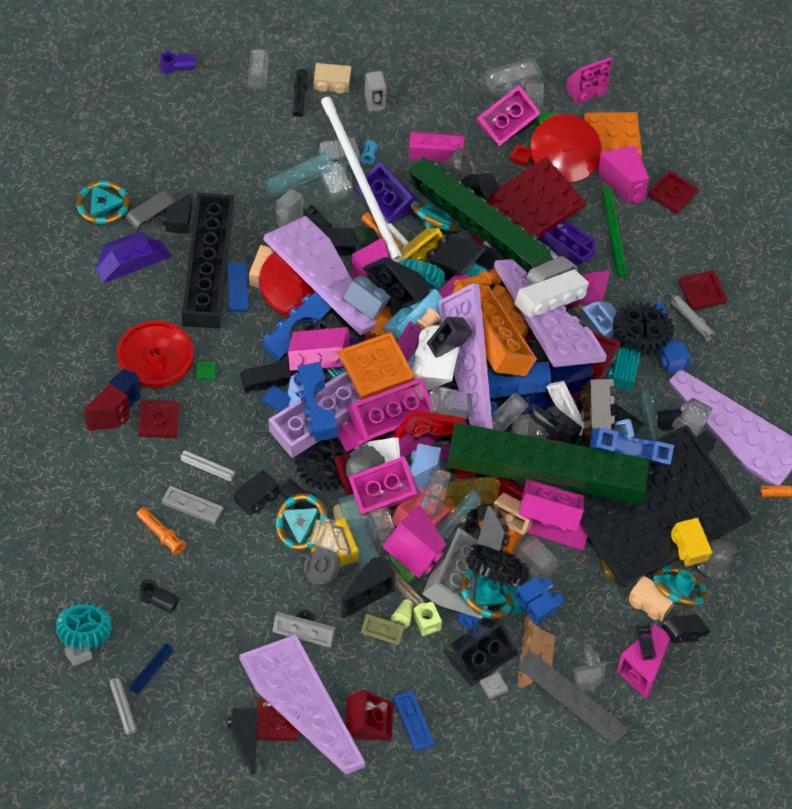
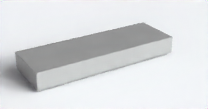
(192, 505)
(304, 629)

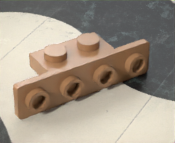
(538, 642)

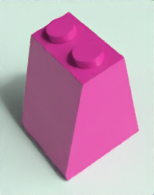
(624, 173)
(366, 256)
(416, 543)
(643, 673)

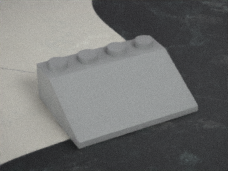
(446, 576)

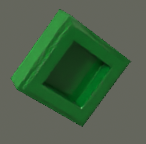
(205, 370)

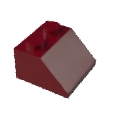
(107, 410)
(369, 717)

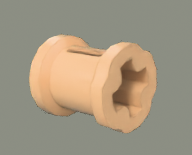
(428, 319)

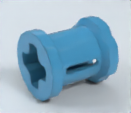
(369, 152)

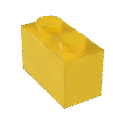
(691, 542)

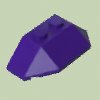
(569, 242)
(129, 255)

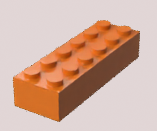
(503, 342)

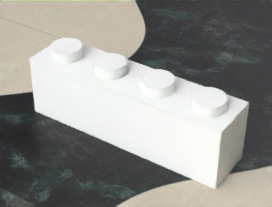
(551, 293)

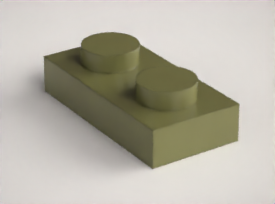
(383, 629)

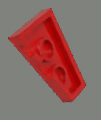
(425, 422)

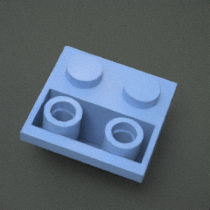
(601, 317)
(422, 462)

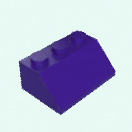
(390, 193)

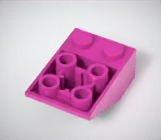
(589, 81)

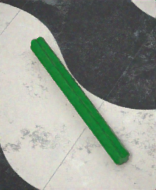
(614, 232)

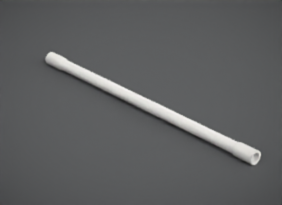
(392, 247)

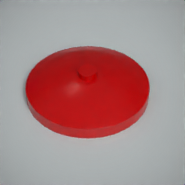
(568, 144)
(282, 285)
(156, 353)

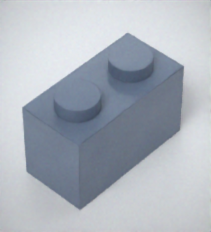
(366, 297)

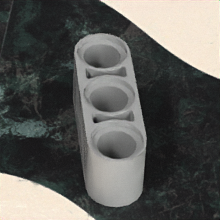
(550, 269)

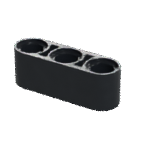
(266, 376)
(685, 628)

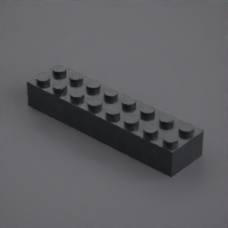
(208, 261)

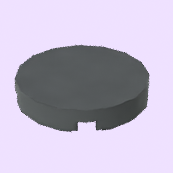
(321, 566)

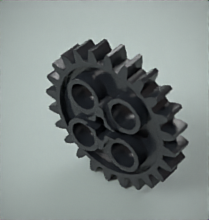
(630, 329)
(324, 462)
(497, 565)

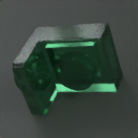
(366, 235)

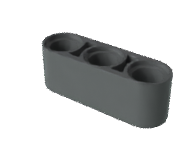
(150, 211)

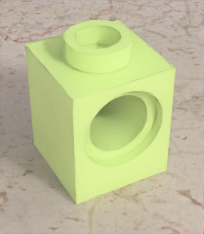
(430, 625)

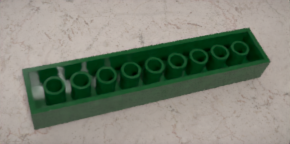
(478, 216)
(548, 462)

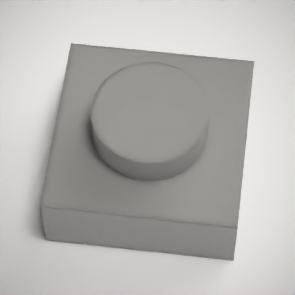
(77, 656)
(494, 686)

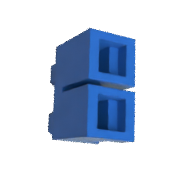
(537, 601)

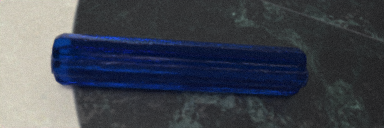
(151, 669)

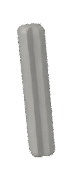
(207, 465)
(123, 706)

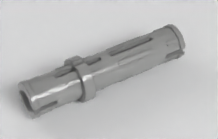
(698, 324)

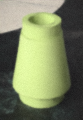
(403, 613)

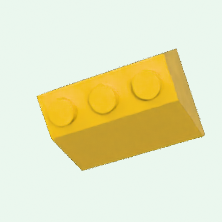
(421, 244)

